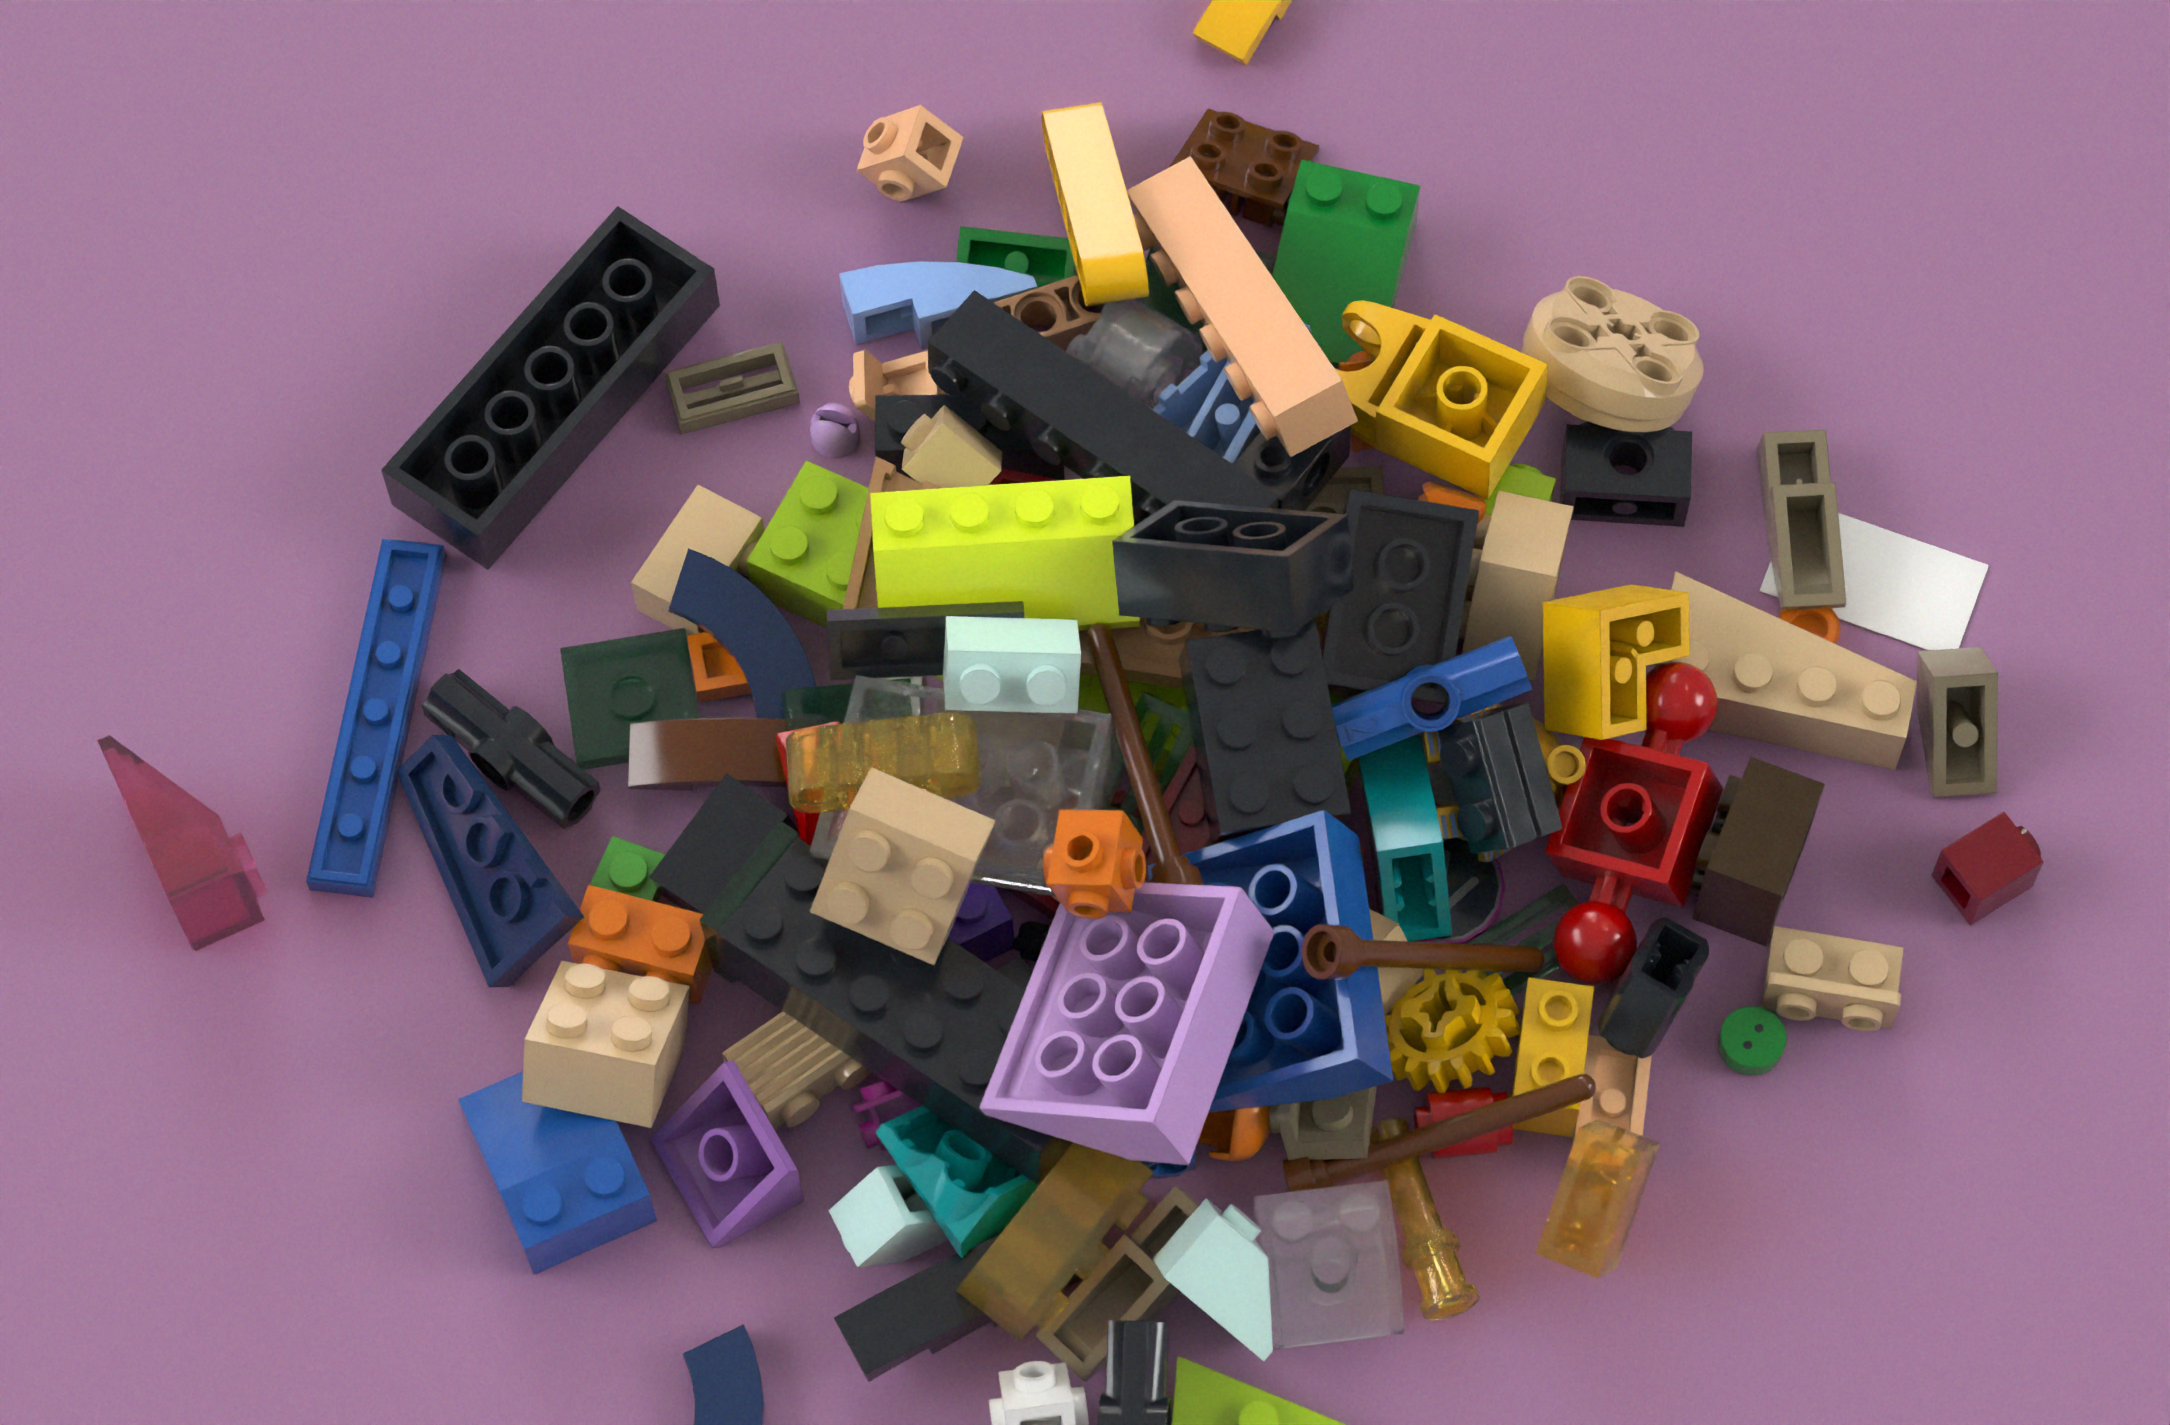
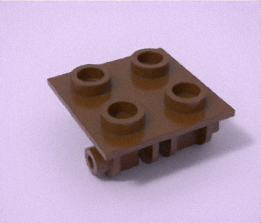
(1248, 163)

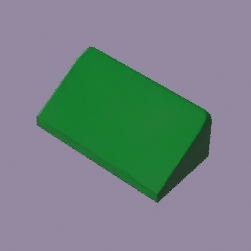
(1031, 254)

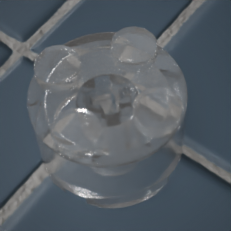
(1138, 349)

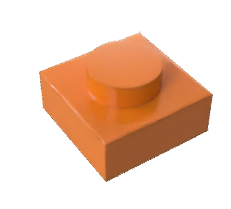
(714, 669)

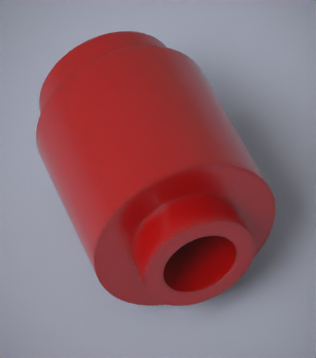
(1455, 1102)

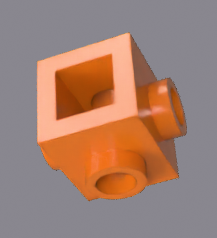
(1095, 862)

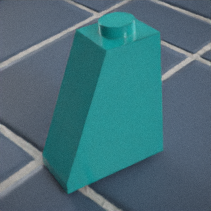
(1406, 839)

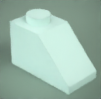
(885, 1220)
(1223, 1272)

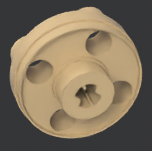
(1614, 356)

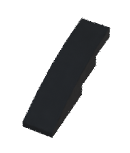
(915, 1315)

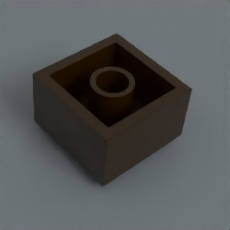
(1753, 849)

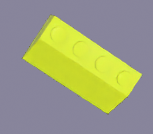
(1005, 545)

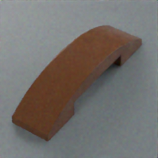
(703, 751)

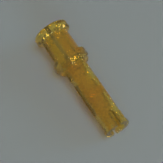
(1428, 1245)

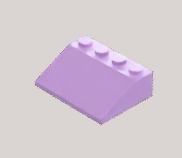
(1132, 1022)

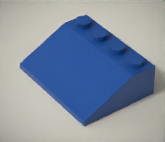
(1298, 1031)

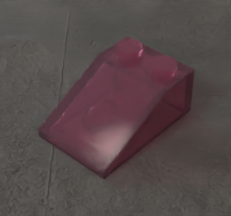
(201, 869)

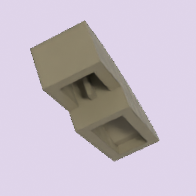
(1801, 519)
(1120, 1288)

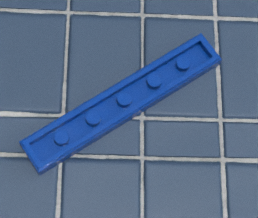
(376, 718)

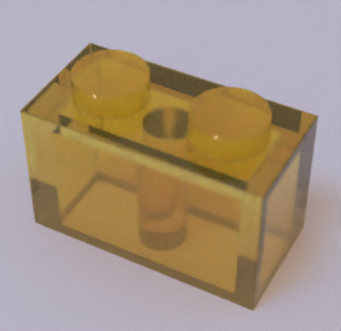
(1597, 1198)

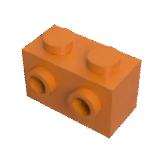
(641, 939)

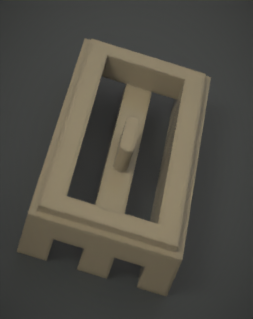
(735, 396)

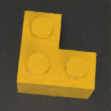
(1600, 652)

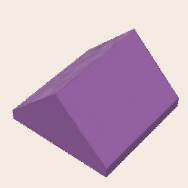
(727, 1158)

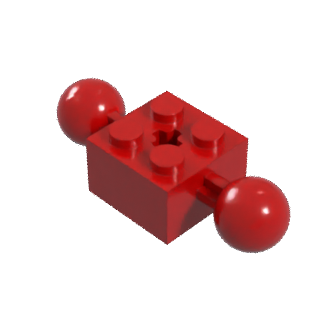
(1655, 853)

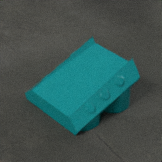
(956, 1178)

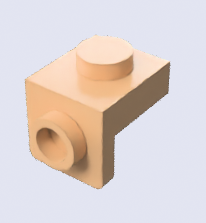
(897, 377)

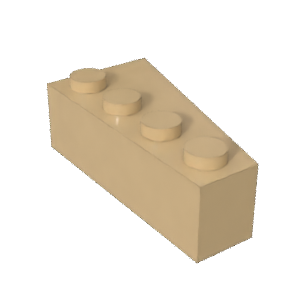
(1792, 684)

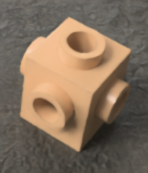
(909, 154)

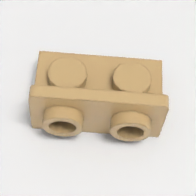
(1832, 979)

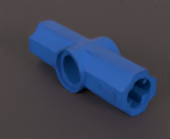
(1472, 683)

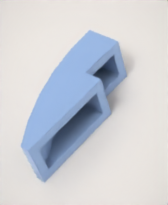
(919, 295)

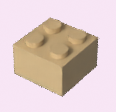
(1513, 573)
(902, 865)
(605, 1043)

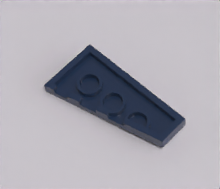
(490, 869)

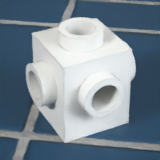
(1038, 1396)

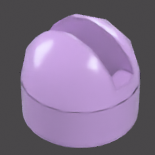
(832, 438)

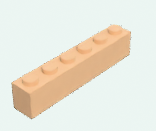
(1241, 309)

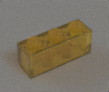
(1055, 1238)

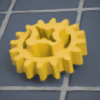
(1454, 1025)

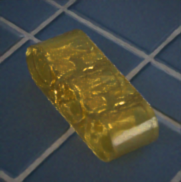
(925, 750)

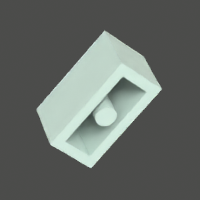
(1011, 664)

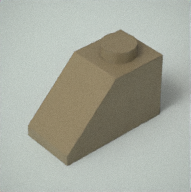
(1958, 720)

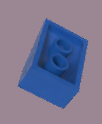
(557, 1173)

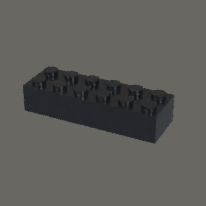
(551, 387)
(906, 1020)

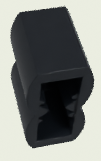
(1653, 988)

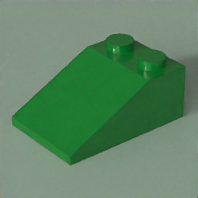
(1342, 245)

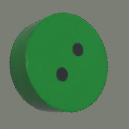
(1752, 1040)

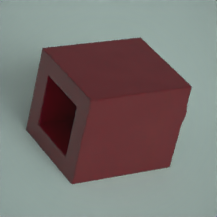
(1988, 867)

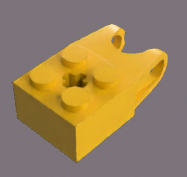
(1441, 394)

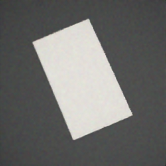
(1903, 586)

